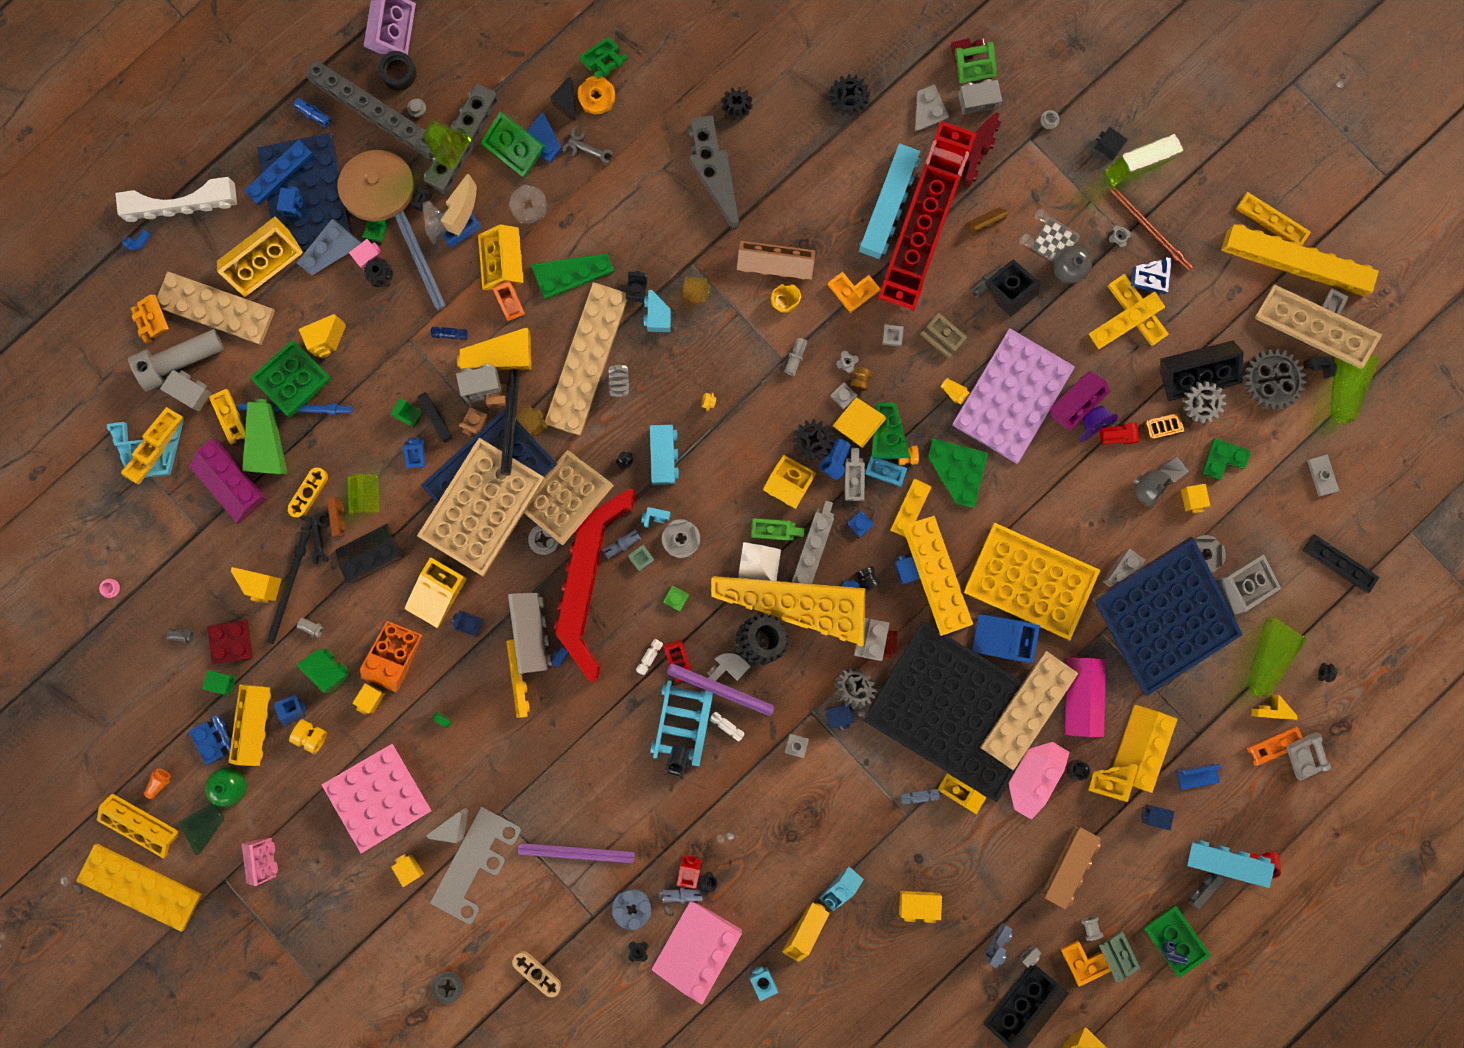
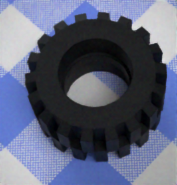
(774, 632)

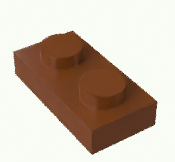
(335, 510)

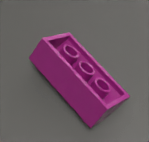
(227, 480)

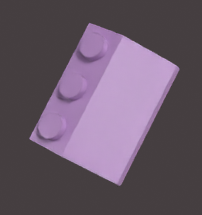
(389, 25)

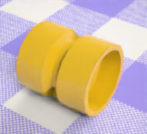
(309, 737)

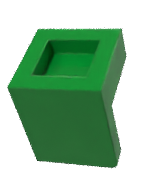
(406, 413)
(219, 682)

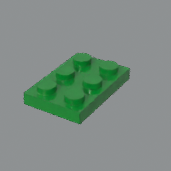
(512, 144)
(1174, 927)

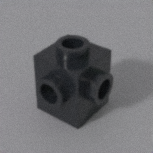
(379, 278)

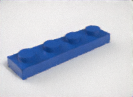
(278, 172)

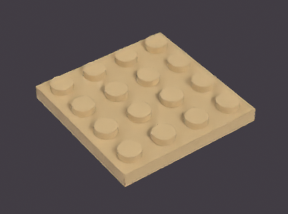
(567, 497)

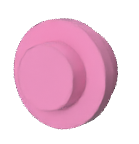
(109, 588)

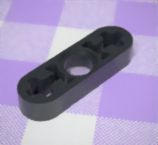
(435, 417)

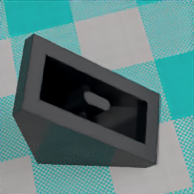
(564, 98)

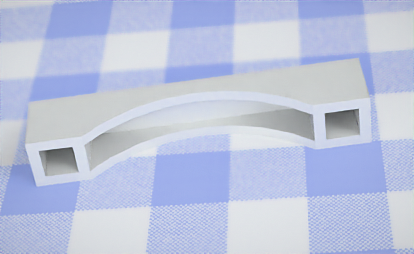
(213, 194)

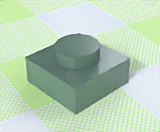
(641, 558)

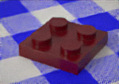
(229, 642)

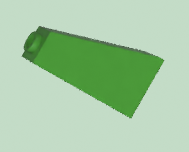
(262, 440)

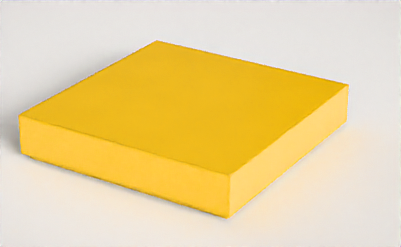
(859, 422)

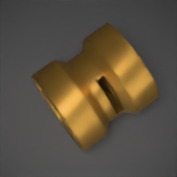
(861, 379)

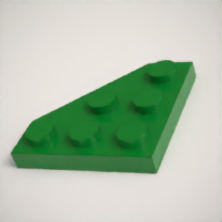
(958, 469)

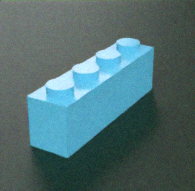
(1232, 865)

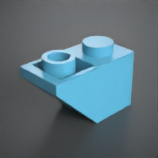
(658, 314)
(841, 889)

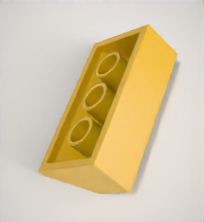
(259, 257)
(1145, 745)

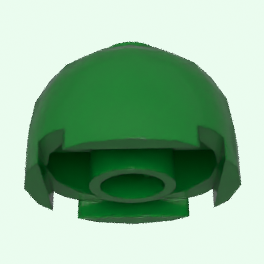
(225, 787)

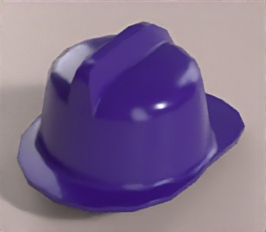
(1095, 420)

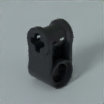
(677, 762)

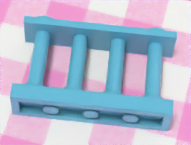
(701, 716)

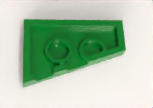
(889, 438)

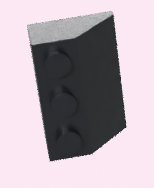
(368, 554)

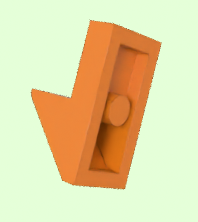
(508, 300)

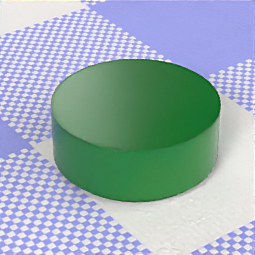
(442, 719)

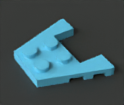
(126, 448)

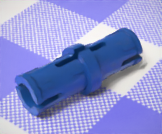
(312, 112)

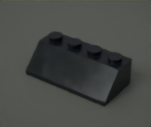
(1214, 364)
(1026, 1008)

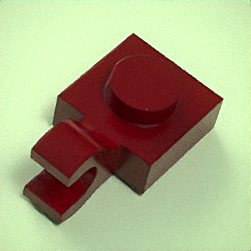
(965, 43)

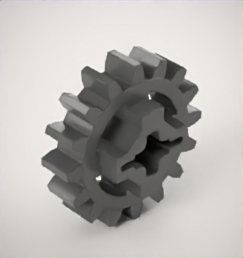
(854, 688)

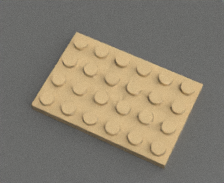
(480, 508)

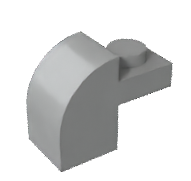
(732, 663)

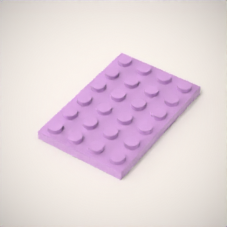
(1013, 396)

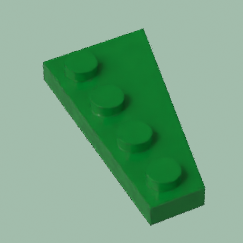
(568, 274)

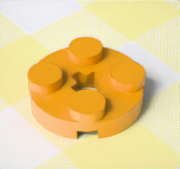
(593, 105)

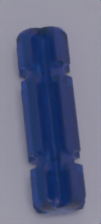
(449, 333)

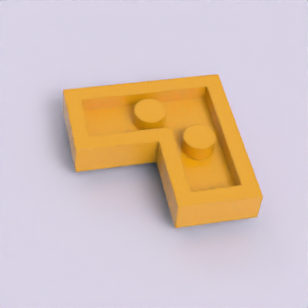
(850, 295)
(1081, 967)

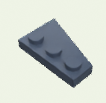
(328, 247)

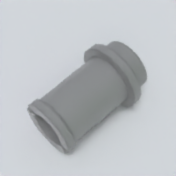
(307, 626)

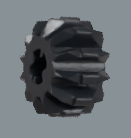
(736, 97)

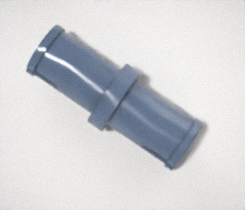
(621, 544)
(682, 895)

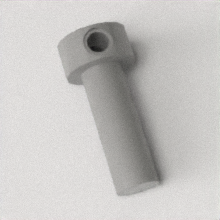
(151, 368)

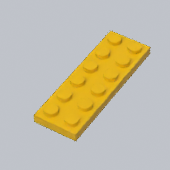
(937, 575)
(139, 887)

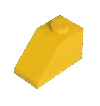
(961, 793)

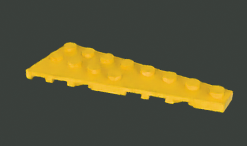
(819, 607)

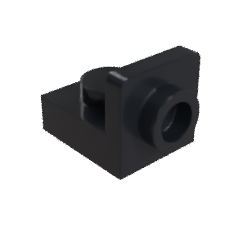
(636, 286)
(1323, 364)

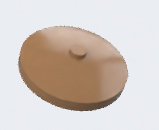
(376, 185)

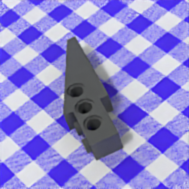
(720, 184)

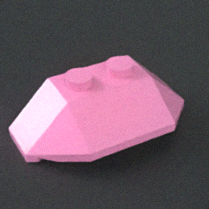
(1037, 777)

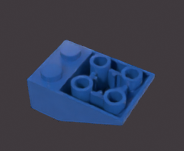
(1005, 638)

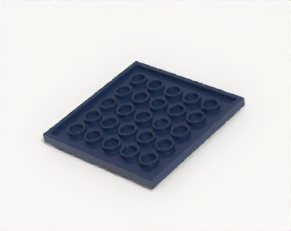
(1168, 616)

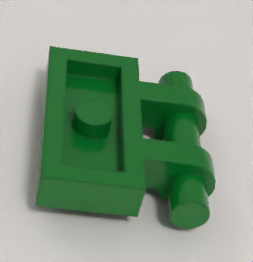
(601, 53)

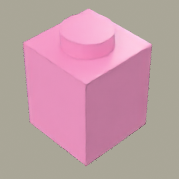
(365, 252)

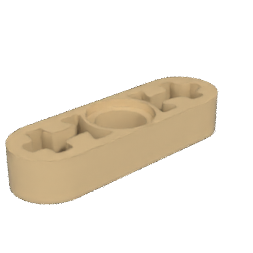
(536, 982)

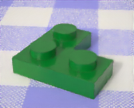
(1220, 455)

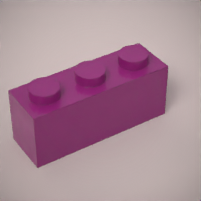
(1079, 400)

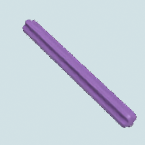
(720, 689)
(576, 853)

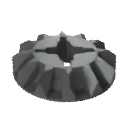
(440, 993)

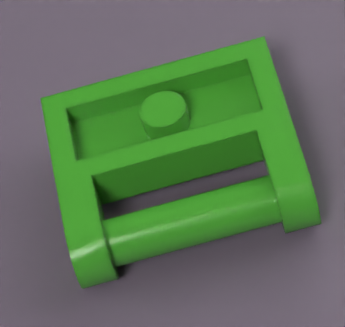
(979, 68)

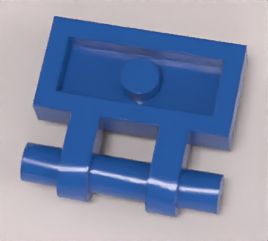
(207, 742)

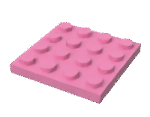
(376, 798)

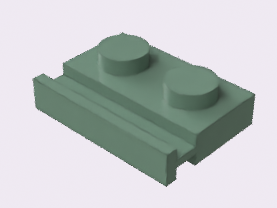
(1119, 956)

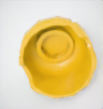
(785, 298)

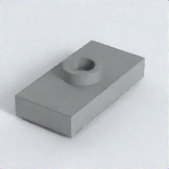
(1323, 475)

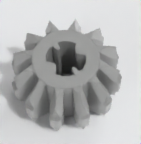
(618, 380)

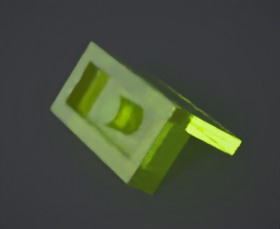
(363, 493)

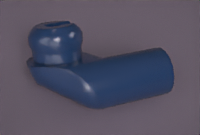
(1171, 954)

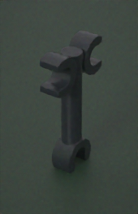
(314, 523)

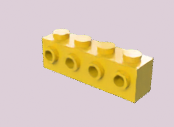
(249, 725)

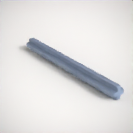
(420, 261)

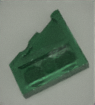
(201, 826)

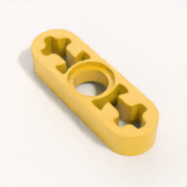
(299, 494)

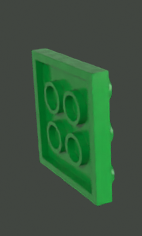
(291, 378)

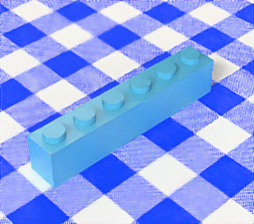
(889, 201)

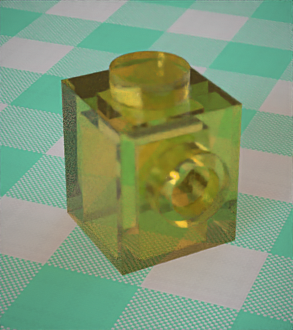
(696, 289)
(532, 420)

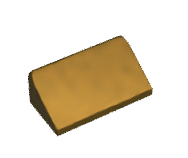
(987, 220)

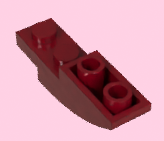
(982, 143)

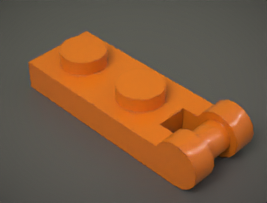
(1274, 745)

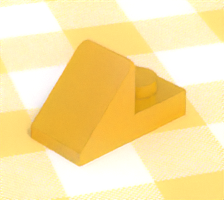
(1278, 709)

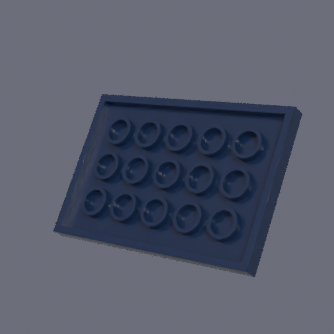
(316, 185)
(525, 450)

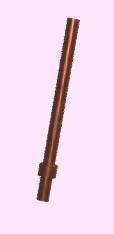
(1177, 256)

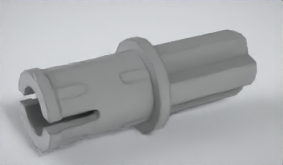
(796, 356)

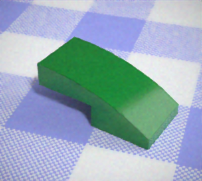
(375, 231)

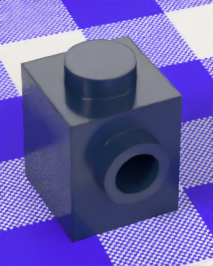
(840, 716)

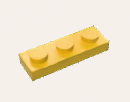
(911, 506)

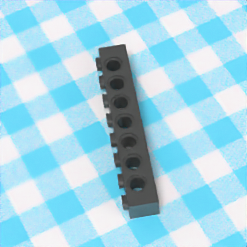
(368, 107)

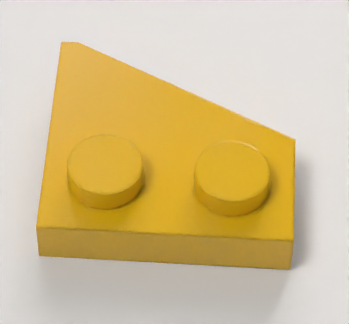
(1114, 782)

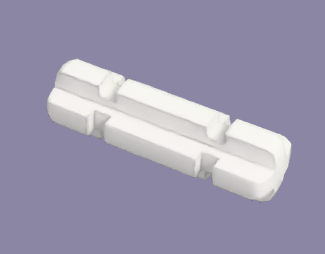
(649, 657)
(727, 726)

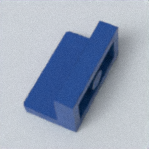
(1198, 776)

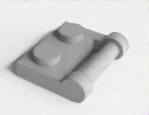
(1302, 758)

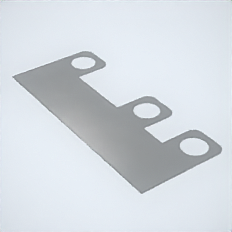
(467, 861)

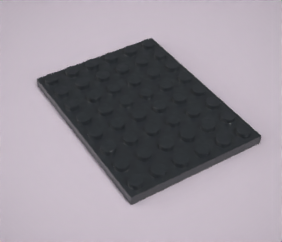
(944, 706)

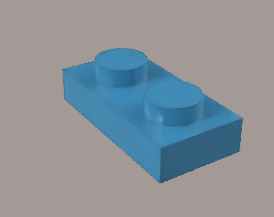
(886, 471)

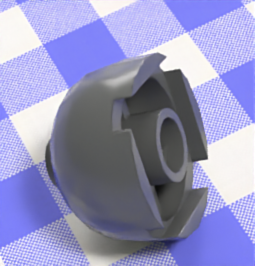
(1072, 264)
(1150, 487)

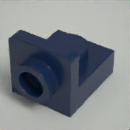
(467, 623)

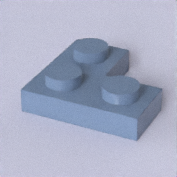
(995, 952)

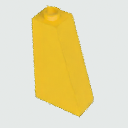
(503, 352)

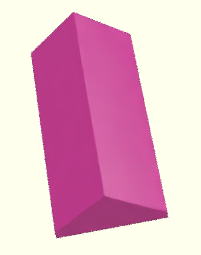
(1086, 698)

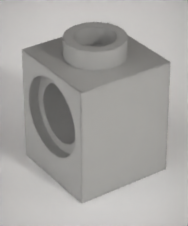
(796, 745)

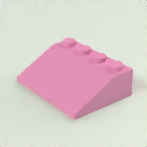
(697, 951)

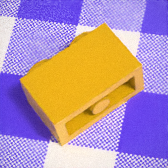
(920, 906)

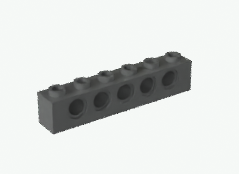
(480, 117)

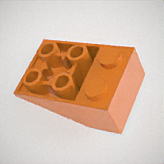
(390, 656)

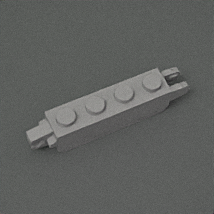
(814, 545)

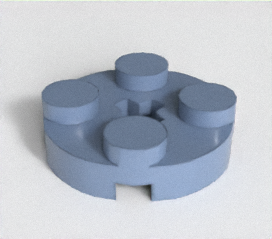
(633, 920)

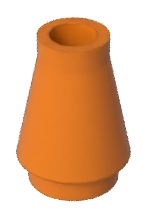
(156, 783)

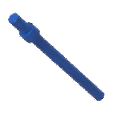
(331, 409)

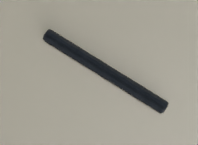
(510, 420)

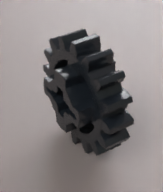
(847, 87)
(821, 443)

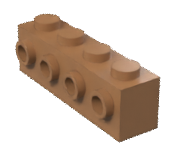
(775, 260)
(1071, 867)

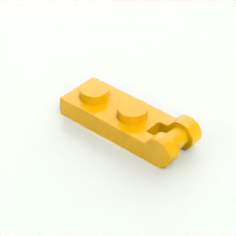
(228, 415)

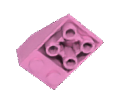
(259, 861)

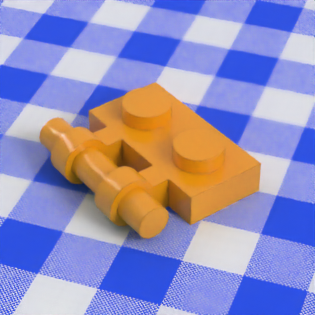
(149, 318)

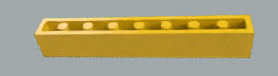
(1300, 260)

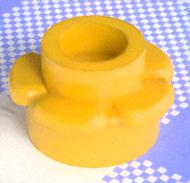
(708, 401)

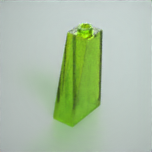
(446, 143)
(1142, 160)
(1350, 388)
(1273, 656)

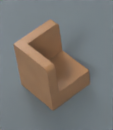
(497, 399)

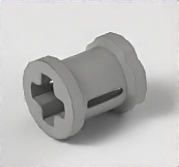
(1092, 928)

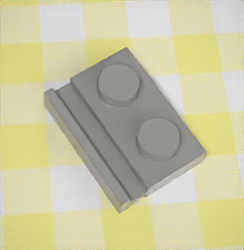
(874, 640)

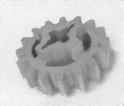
(1196, 407)

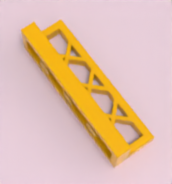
(137, 823)

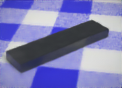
(1341, 563)

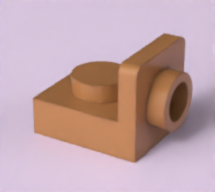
(473, 422)

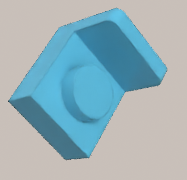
(658, 515)

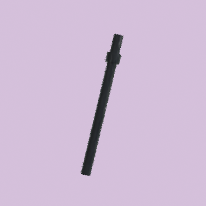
(299, 551)

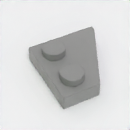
(929, 109)

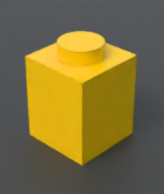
(1195, 498)
(368, 698)
(407, 869)

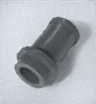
(180, 635)

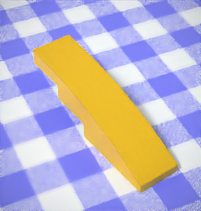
(152, 446)

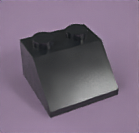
(1013, 287)

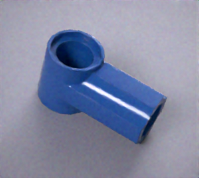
(833, 464)

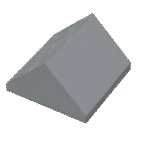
(452, 829)

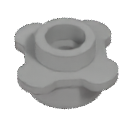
(1125, 234)
(842, 362)

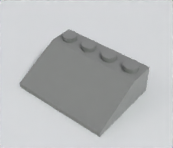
(529, 632)

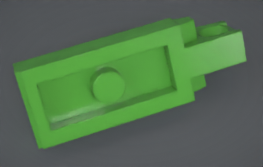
(775, 530)

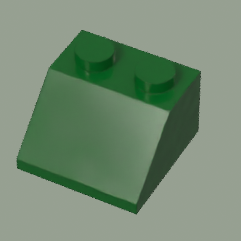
(324, 670)

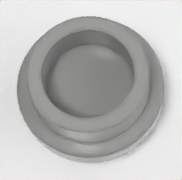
(416, 108)
(1049, 119)

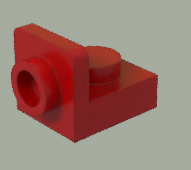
(689, 872)

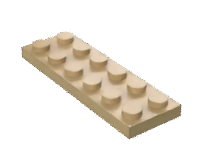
(214, 308)
(1318, 326)
(1029, 710)

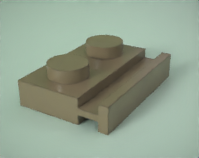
(943, 335)

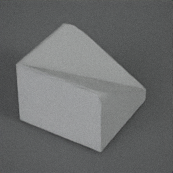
(1174, 468)

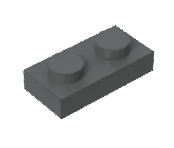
(1200, 895)

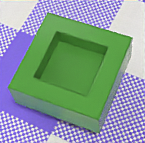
(676, 598)

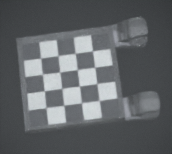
(1051, 237)

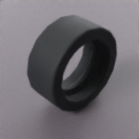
(390, 58)

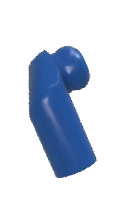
(136, 243)

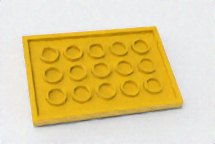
(1031, 581)

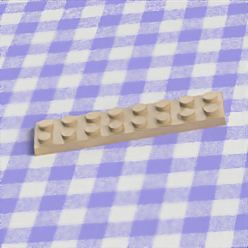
(586, 359)

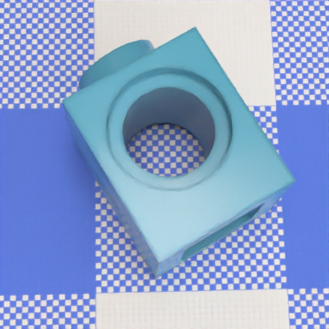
(763, 991)

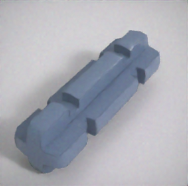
(920, 796)

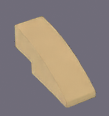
(460, 206)

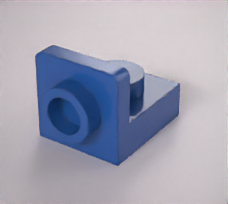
(414, 452)

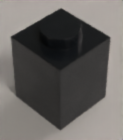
(1110, 143)

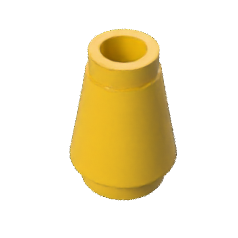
(955, 391)

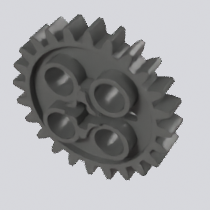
(1277, 395)

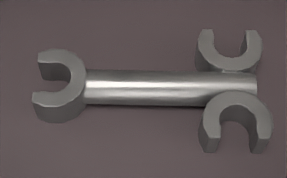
(576, 142)

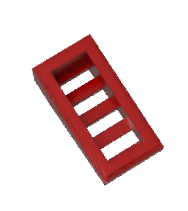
(674, 644)

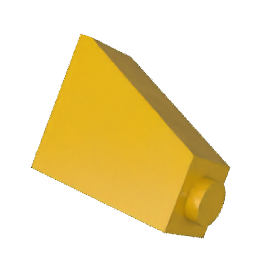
(806, 932)

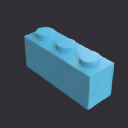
(663, 454)

